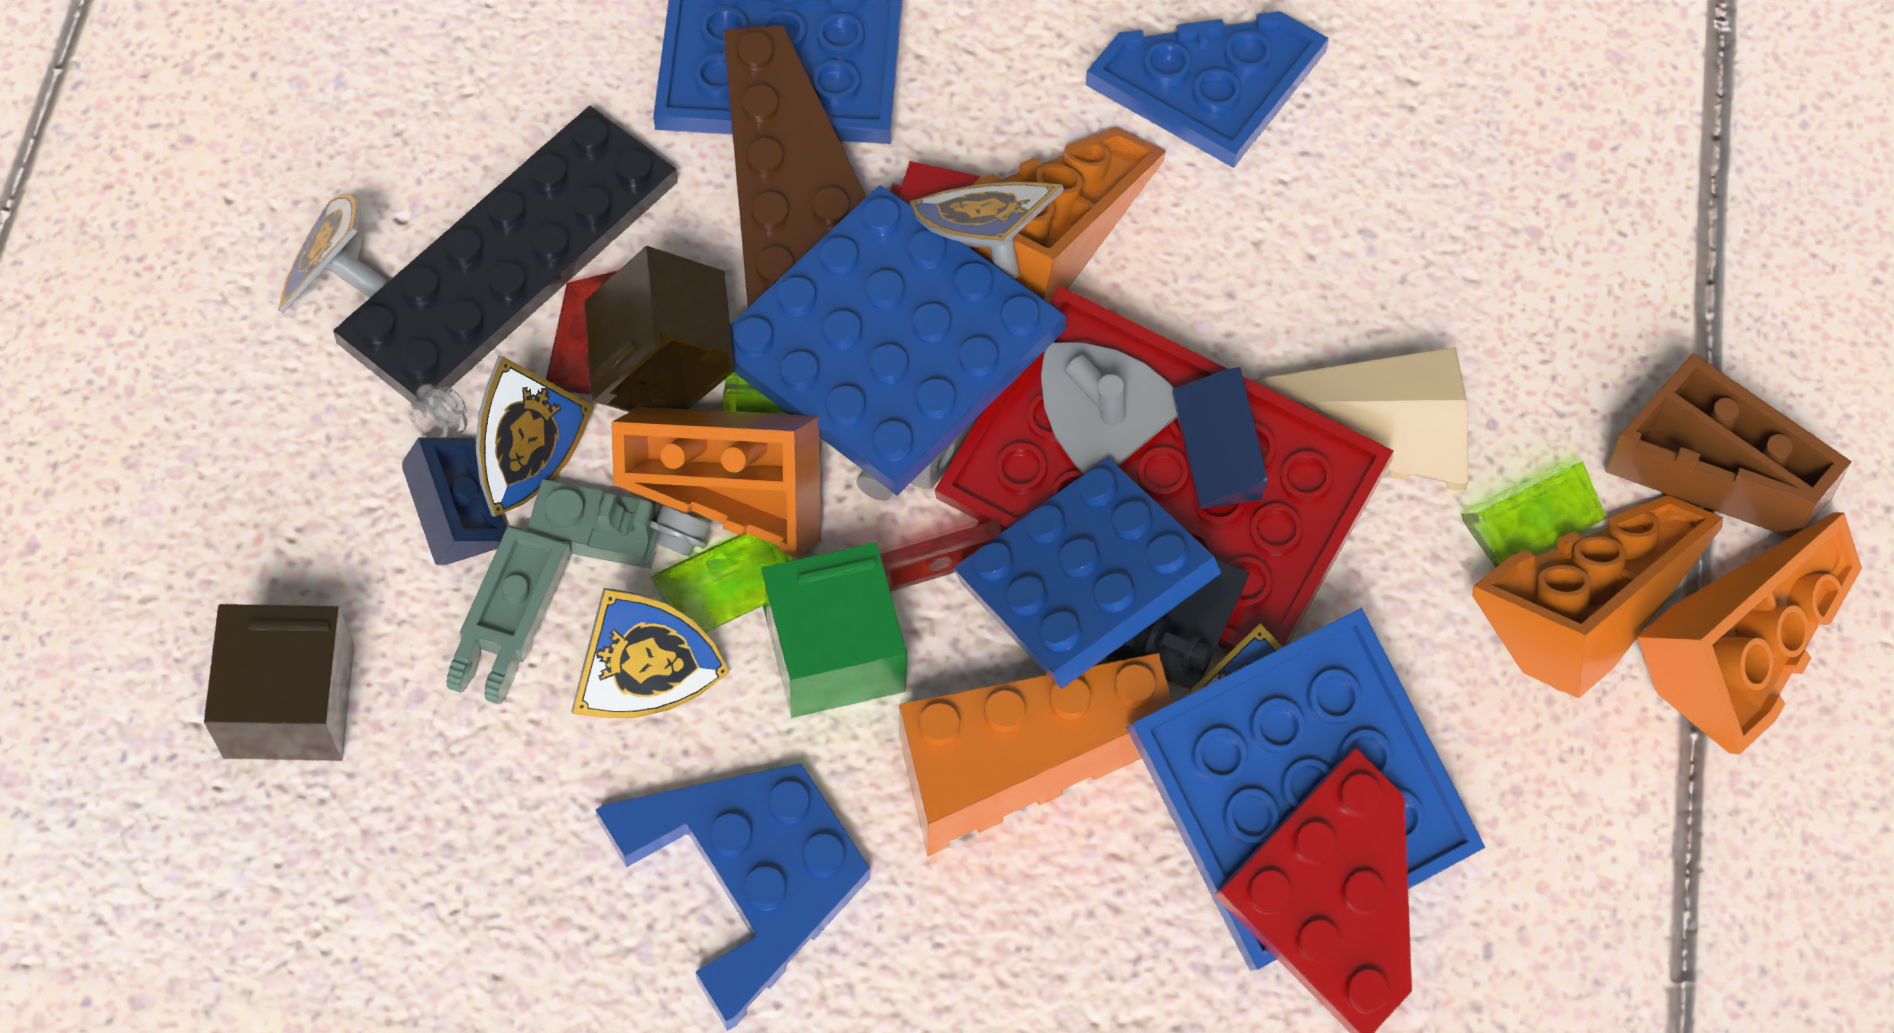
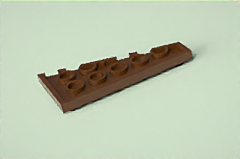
(786, 156)

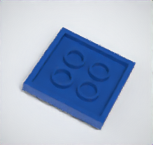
(1086, 572)

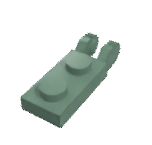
(508, 609)

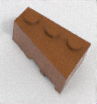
(1728, 452)

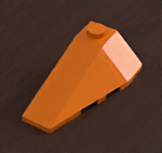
(1742, 636)

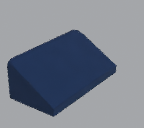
(1220, 440)
(450, 499)

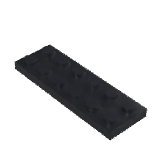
(506, 256)

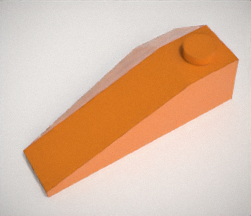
(1099, 185)
(1588, 600)

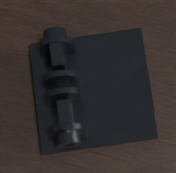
(1191, 630)

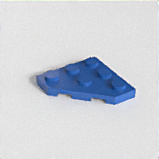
(1210, 79)

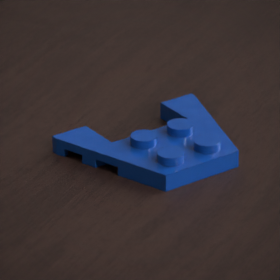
(773, 855)

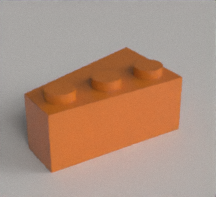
(729, 466)

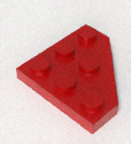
(1334, 894)

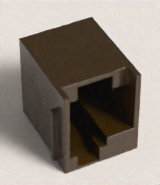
(658, 333)
(279, 682)

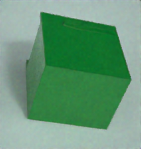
(834, 630)

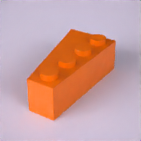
(1021, 743)

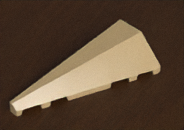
(1399, 401)

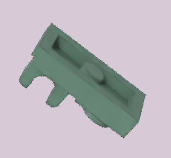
(597, 523)

